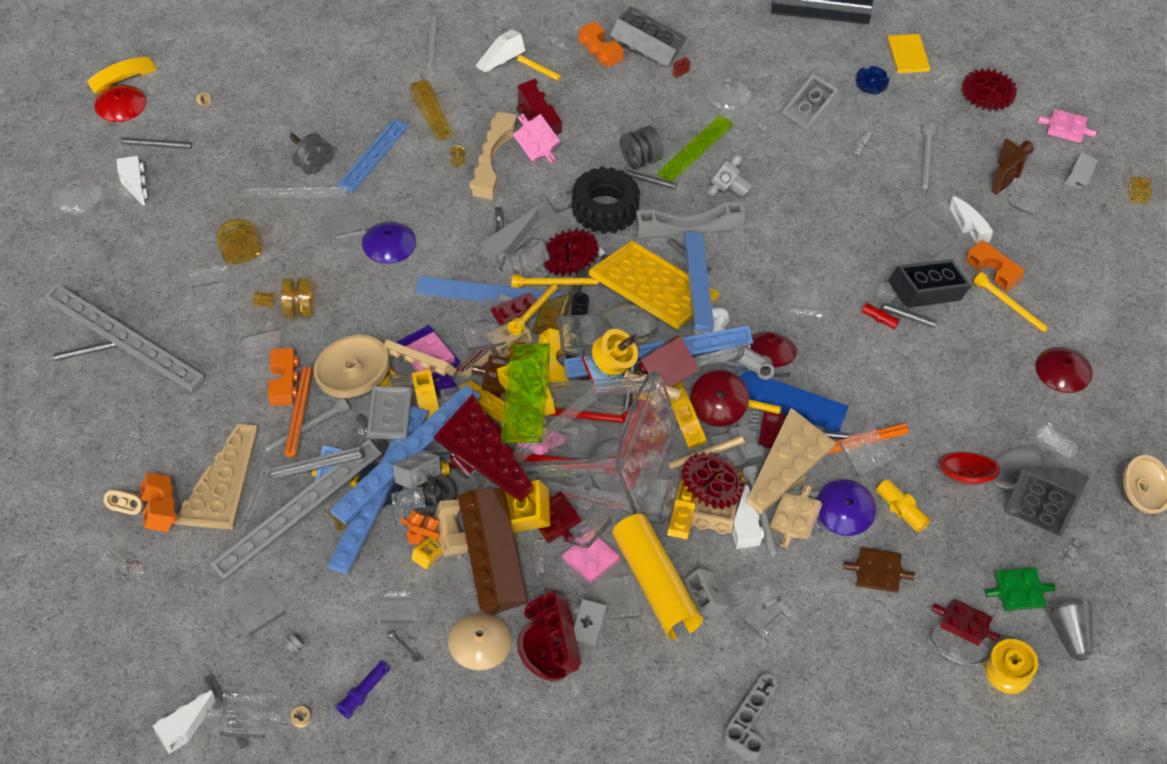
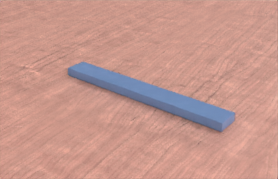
(698, 281)
(471, 290)

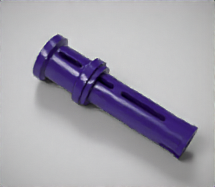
(357, 696)

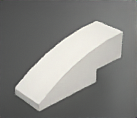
(970, 220)

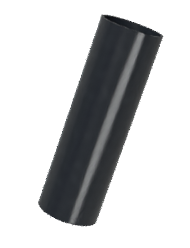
(837, 10)

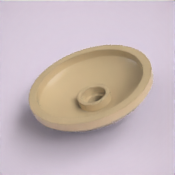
(1146, 484)
(482, 651)

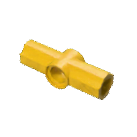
(903, 505)

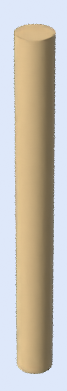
(714, 449)

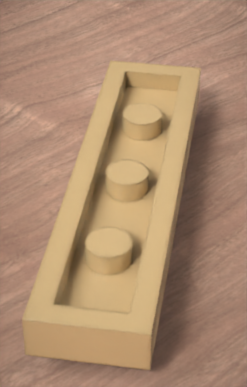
(424, 360)

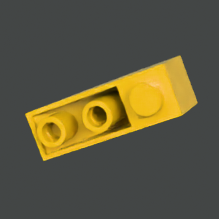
(425, 391)

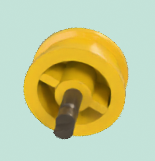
(615, 352)

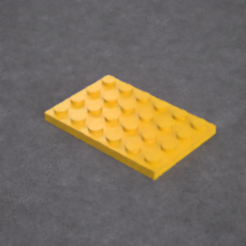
(649, 283)

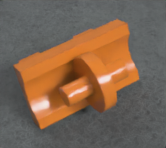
(418, 529)

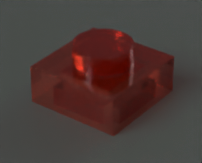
(681, 67)

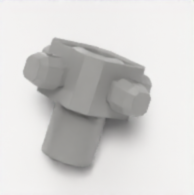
(728, 177)

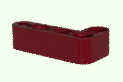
(559, 627)

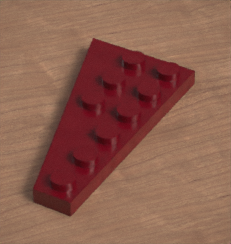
(477, 443)

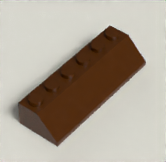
(492, 550)

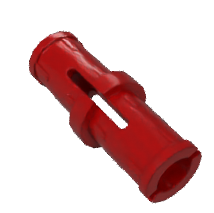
(880, 316)

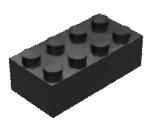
(929, 283)

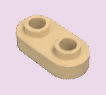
(125, 501)

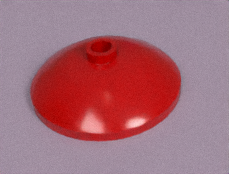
(120, 103)
(969, 468)

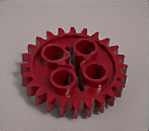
(989, 89)
(581, 251)
(722, 490)

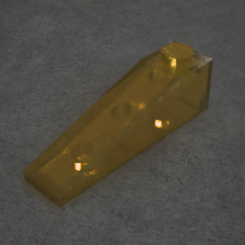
(430, 109)

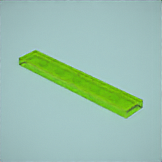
(695, 149)

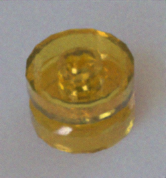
(238, 241)
(293, 298)

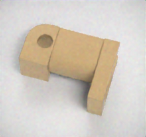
(451, 538)

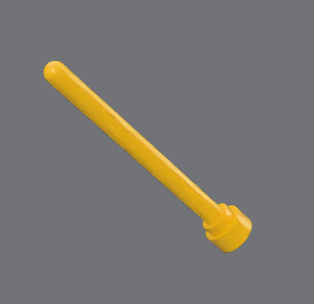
(519, 281)
(983, 281)
(517, 325)

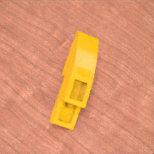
(687, 419)
(682, 513)

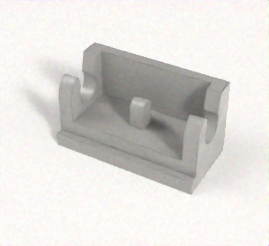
(1081, 170)

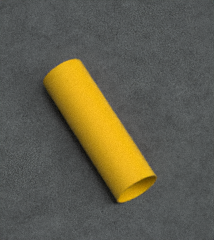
(656, 574)

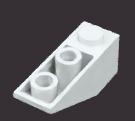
(503, 49)
(131, 177)
(746, 528)
(181, 725)

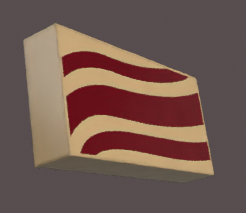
(479, 358)

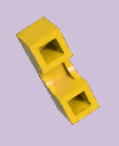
(556, 371)

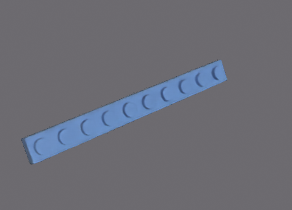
(696, 345)
(383, 473)
(362, 523)

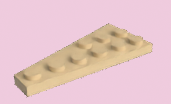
(790, 458)
(221, 486)

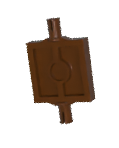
(490, 374)
(879, 570)

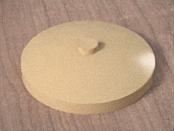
(351, 366)

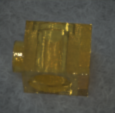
(1139, 190)

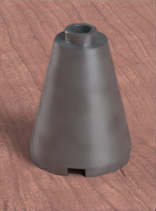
(1075, 627)

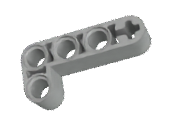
(753, 714)

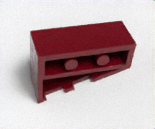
(532, 103)

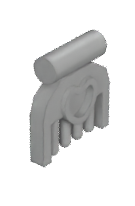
(747, 418)

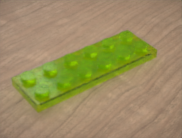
(526, 393)

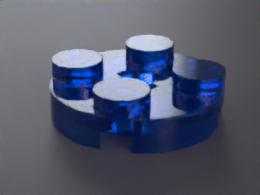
(864, 78)

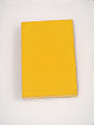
(908, 53)

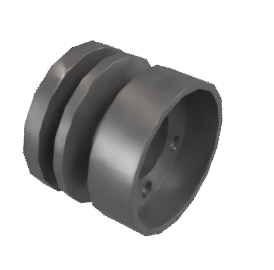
(641, 146)

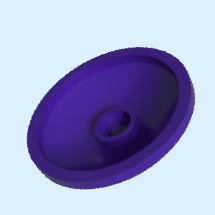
(389, 242)
(842, 517)

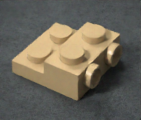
(714, 519)

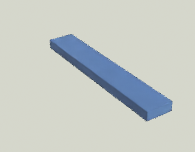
(373, 155)

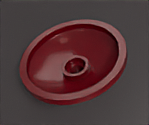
(776, 346)
(1063, 369)
(717, 410)
(536, 653)

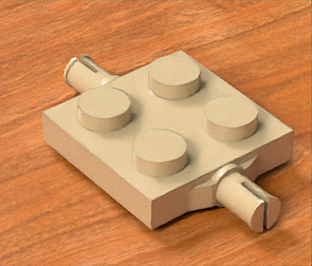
(795, 516)

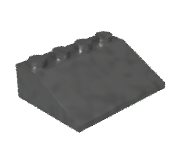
(647, 36)
(1047, 497)

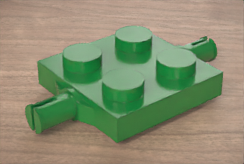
(1019, 589)

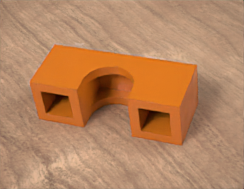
(593, 38)
(1008, 272)
(282, 390)
(159, 510)

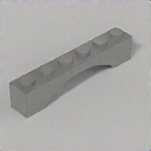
(655, 223)

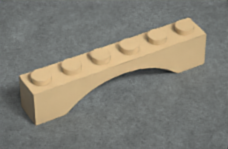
(502, 130)

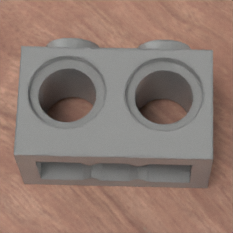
(415, 469)

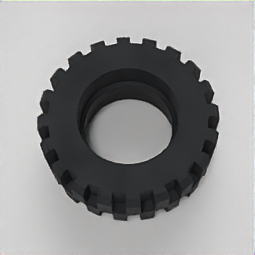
(605, 216)

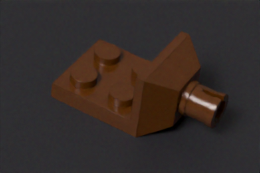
(1011, 162)

